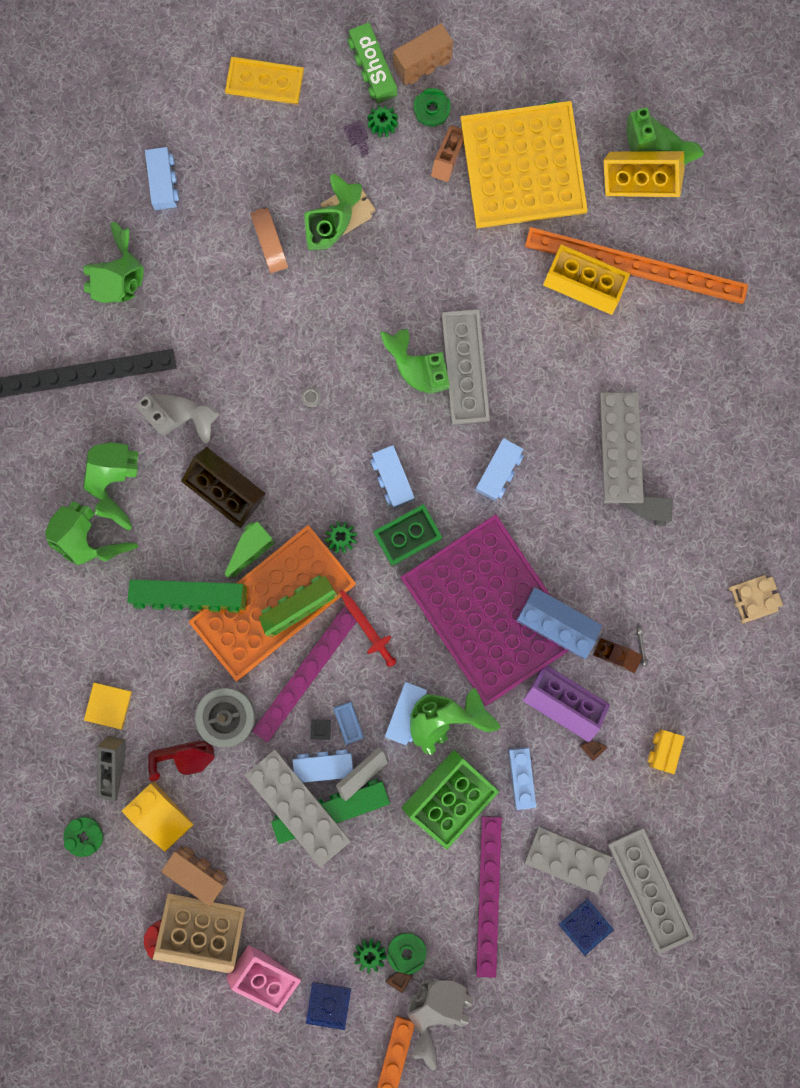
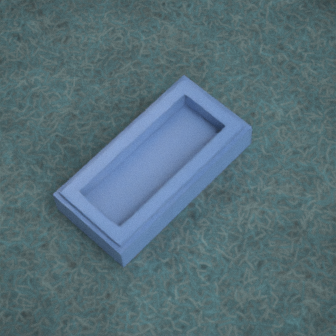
(348, 723)

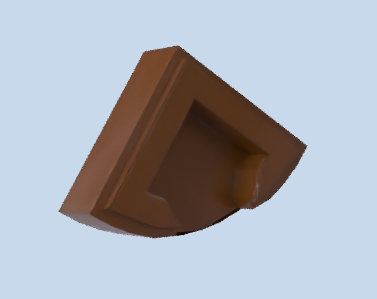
(593, 749)
(399, 981)

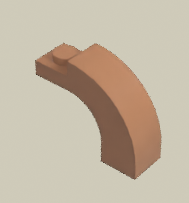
(269, 240)

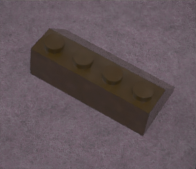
(222, 487)

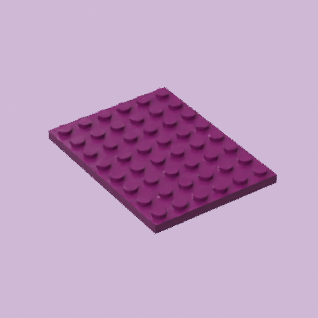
(472, 602)

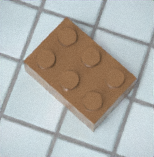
(423, 54)
(195, 875)

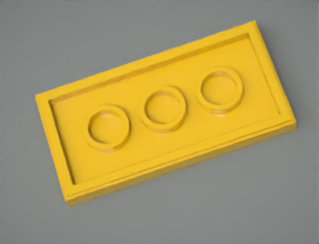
(264, 80)

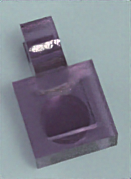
(357, 135)

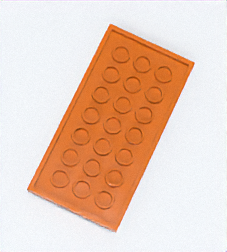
(239, 637)

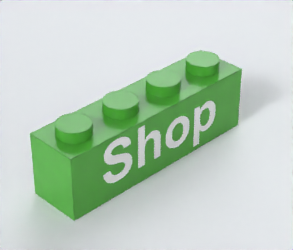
(372, 63)

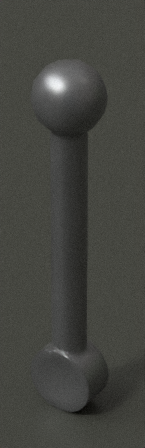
(643, 662)

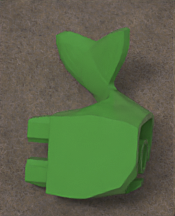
(648, 134)
(329, 223)
(115, 279)
(421, 372)
(106, 465)
(68, 535)
(434, 713)

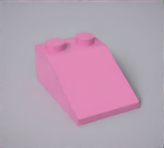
(262, 979)

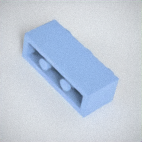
(161, 178)
(500, 470)
(392, 477)
(400, 722)
(323, 766)
(522, 778)

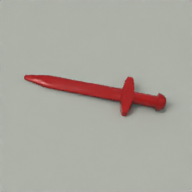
(378, 644)

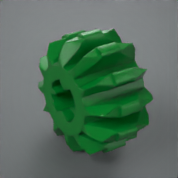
(389, 123)
(340, 543)
(363, 951)

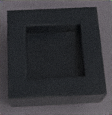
(320, 729)

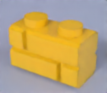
(666, 751)

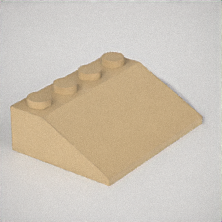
(199, 934)

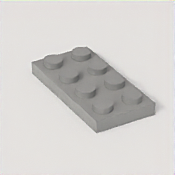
(567, 860)

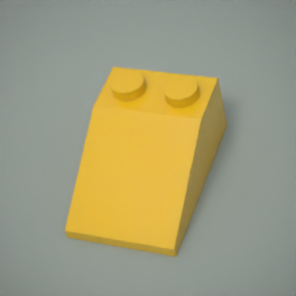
(157, 816)

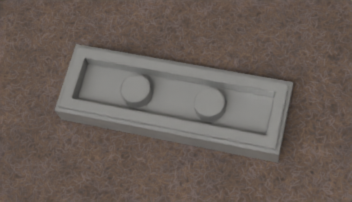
(361, 774)

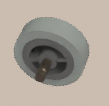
(225, 717)

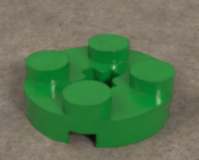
(435, 117)
(73, 842)
(405, 964)

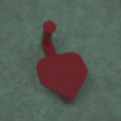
(188, 757)

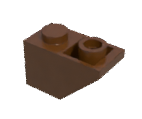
(618, 655)

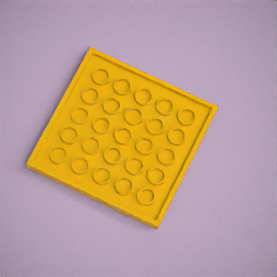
(523, 164)

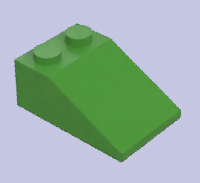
(250, 546)

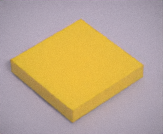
(108, 706)

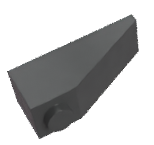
(652, 509)
(110, 767)

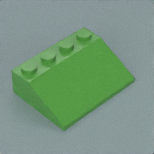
(297, 606)
(450, 799)

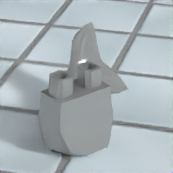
(171, 411)
(436, 1004)

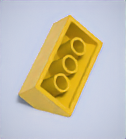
(644, 173)
(586, 279)

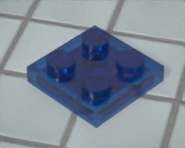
(586, 927)
(328, 1005)

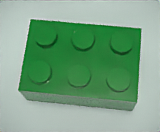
(407, 535)

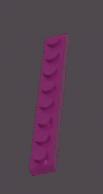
(305, 675)
(488, 897)

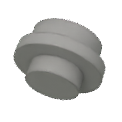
(311, 397)

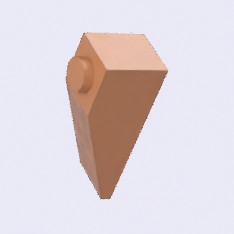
(448, 154)

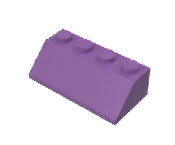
(567, 703)

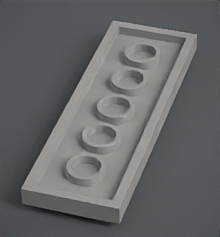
(465, 367)
(621, 448)
(297, 808)
(650, 890)

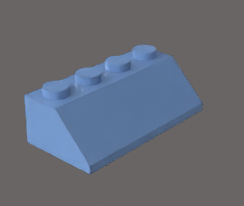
(559, 623)

